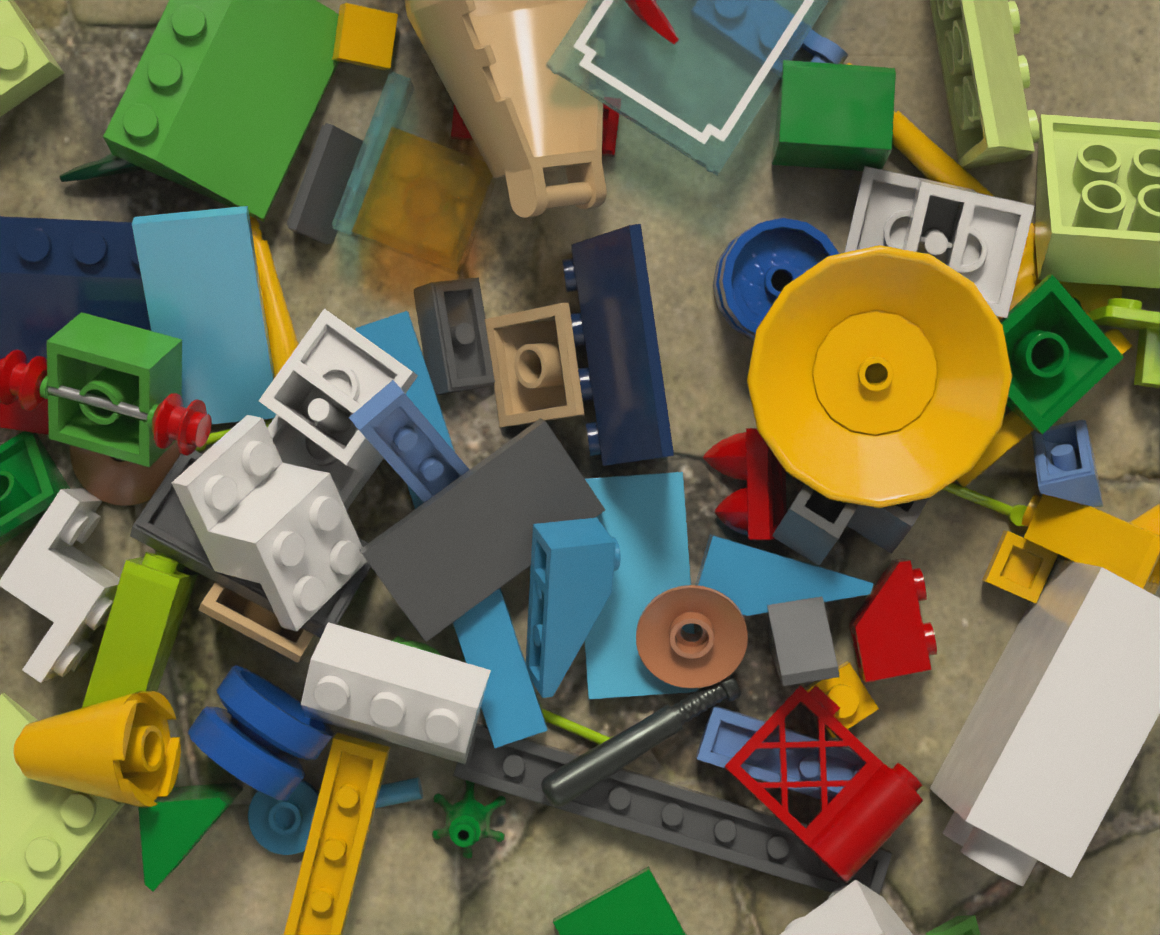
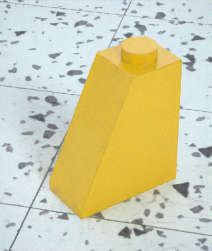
(1094, 539)

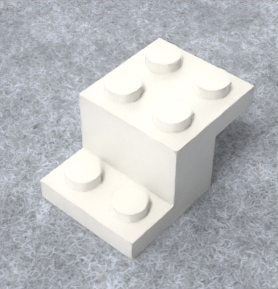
(955, 224)
(317, 393)
(270, 522)
(62, 584)

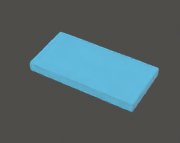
(208, 292)
(651, 530)

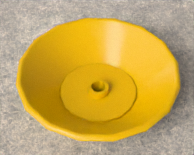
(917, 424)

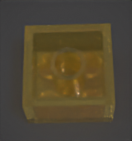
(425, 201)

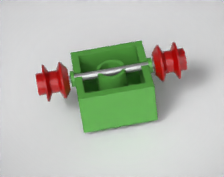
(109, 390)

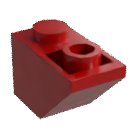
(889, 626)

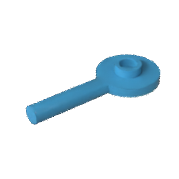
(286, 825)

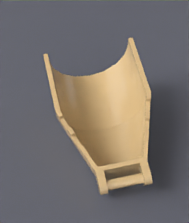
(511, 103)

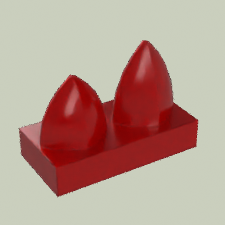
(762, 504)

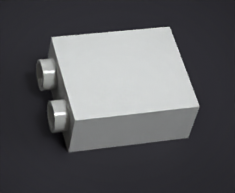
(1055, 724)

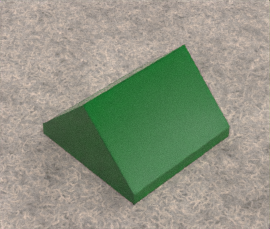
(834, 116)
(1053, 354)
(26, 484)
(178, 824)

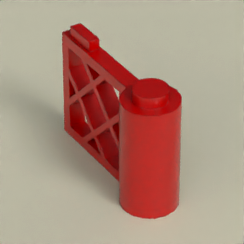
(859, 815)

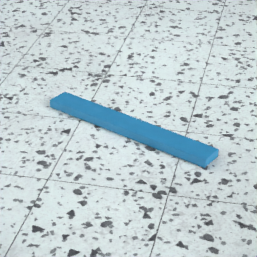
(487, 628)

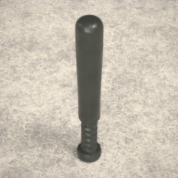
(617, 752)

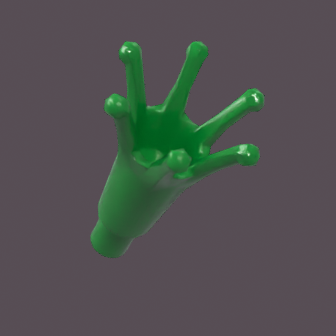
(468, 820)

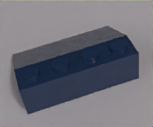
(63, 269)
(620, 346)

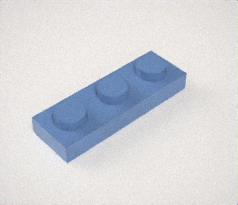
(408, 442)
(729, 731)

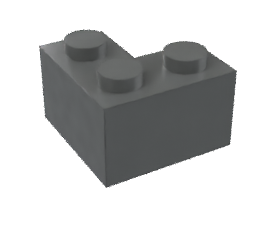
(817, 522)

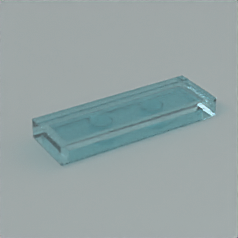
(387, 114)

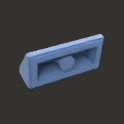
(1067, 464)

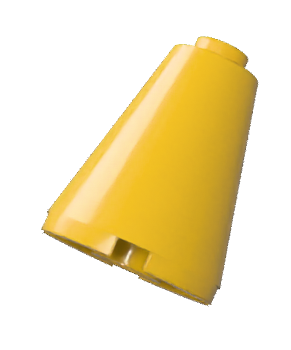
(106, 749)

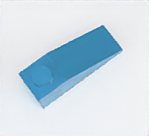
(763, 578)
(566, 594)

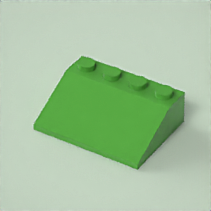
(227, 96)

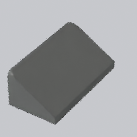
(324, 184)
(454, 335)

